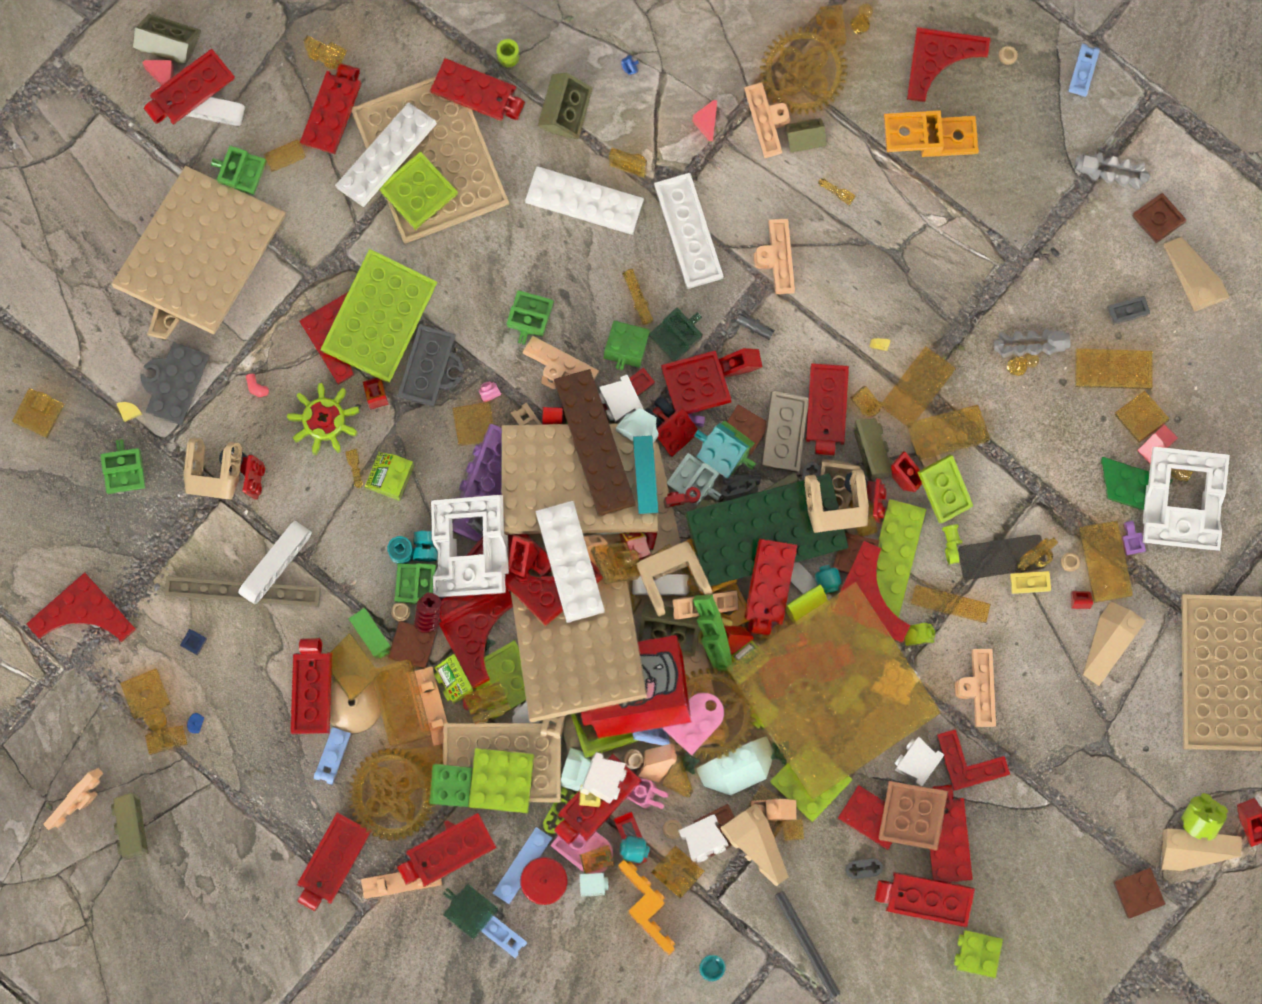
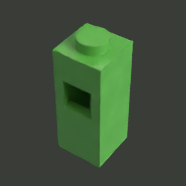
(370, 634)

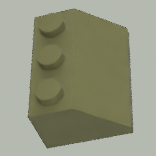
(166, 38)
(565, 105)
(872, 448)
(665, 625)
(129, 825)

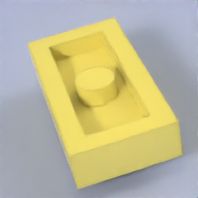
(1030, 582)

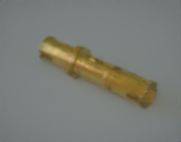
(641, 304)

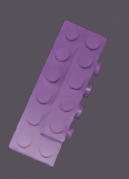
(483, 477)

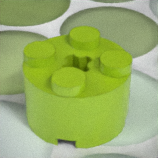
(1204, 817)

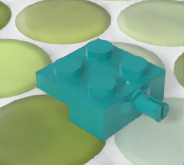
(721, 449)

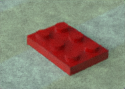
(865, 815)

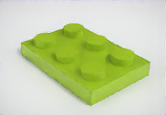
(945, 489)

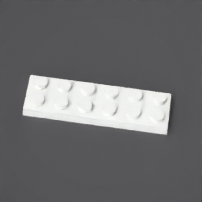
(385, 154)
(584, 200)
(688, 230)
(570, 561)

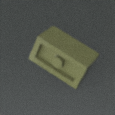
(806, 135)

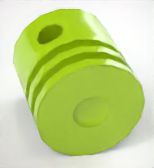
(508, 53)

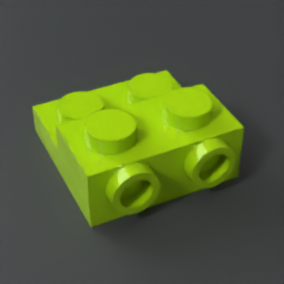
(978, 954)

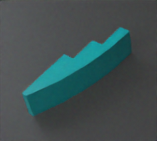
(645, 474)

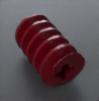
(427, 613)

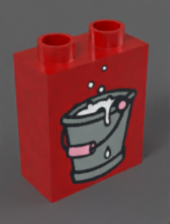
(665, 689)

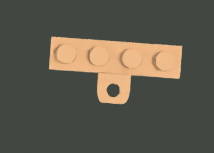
(766, 119)
(777, 256)
(556, 361)
(980, 688)
(78, 798)

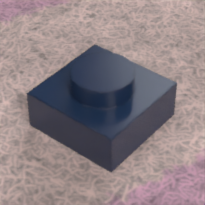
(193, 642)

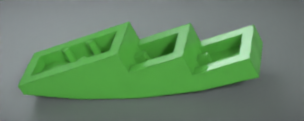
(712, 627)

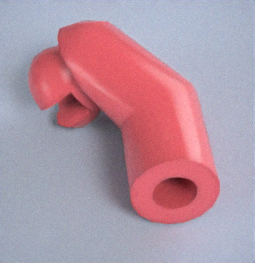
(254, 388)

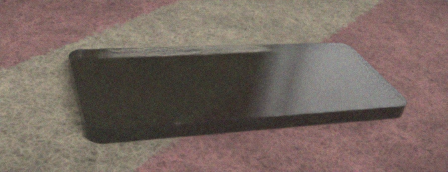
(997, 557)

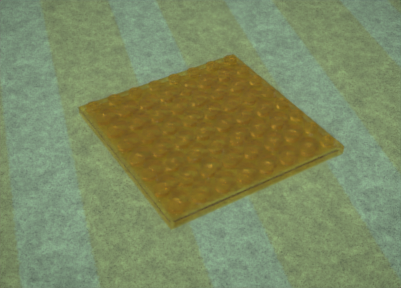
(833, 690)

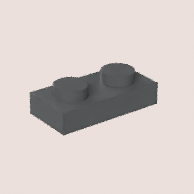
(1128, 310)

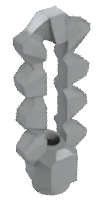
(1090, 164)
(1056, 342)

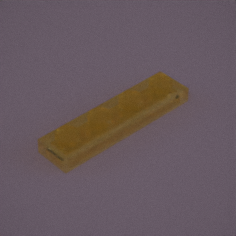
(950, 604)

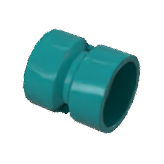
(424, 539)
(400, 550)
(712, 968)

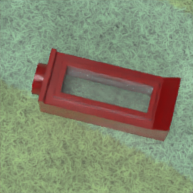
(626, 827)

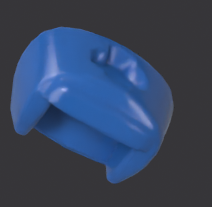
(629, 65)
(195, 723)

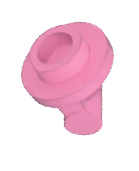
(489, 391)

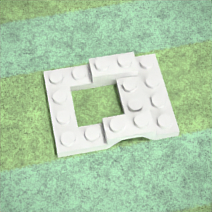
(1182, 525)
(476, 572)

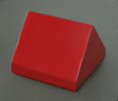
(1081, 600)

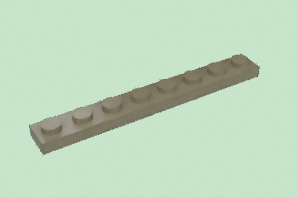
(229, 591)

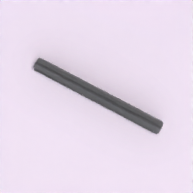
(807, 944)

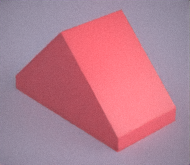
(160, 69)
(705, 119)
(1162, 438)

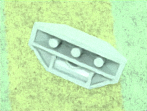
(739, 769)

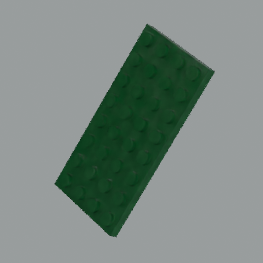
(729, 531)

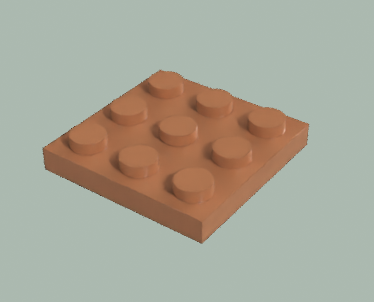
(913, 815)

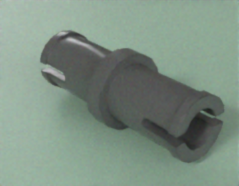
(755, 326)

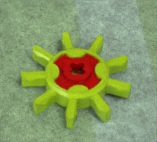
(316, 427)

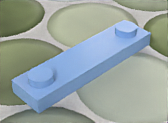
(531, 850)

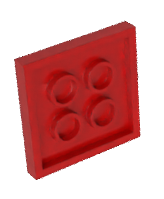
(696, 383)

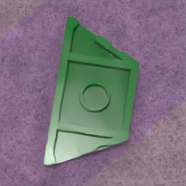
(1125, 483)

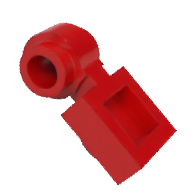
(676, 499)

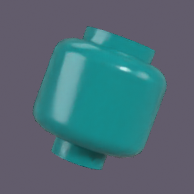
(828, 578)
(633, 849)

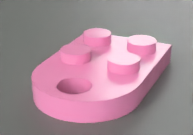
(703, 723)
(580, 846)

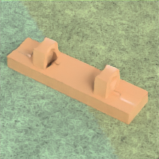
(725, 602)
(432, 704)
(376, 887)

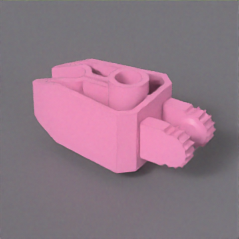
(644, 794)

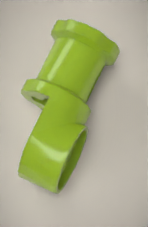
(953, 540)

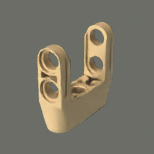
(208, 486)
(841, 518)
(666, 563)

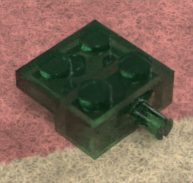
(677, 334)
(469, 910)

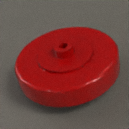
(543, 881)

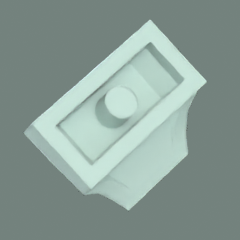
(638, 424)
(575, 769)

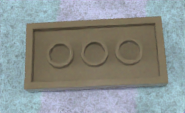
(784, 432)

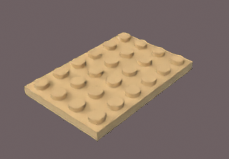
(463, 738)

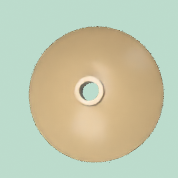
(356, 717)

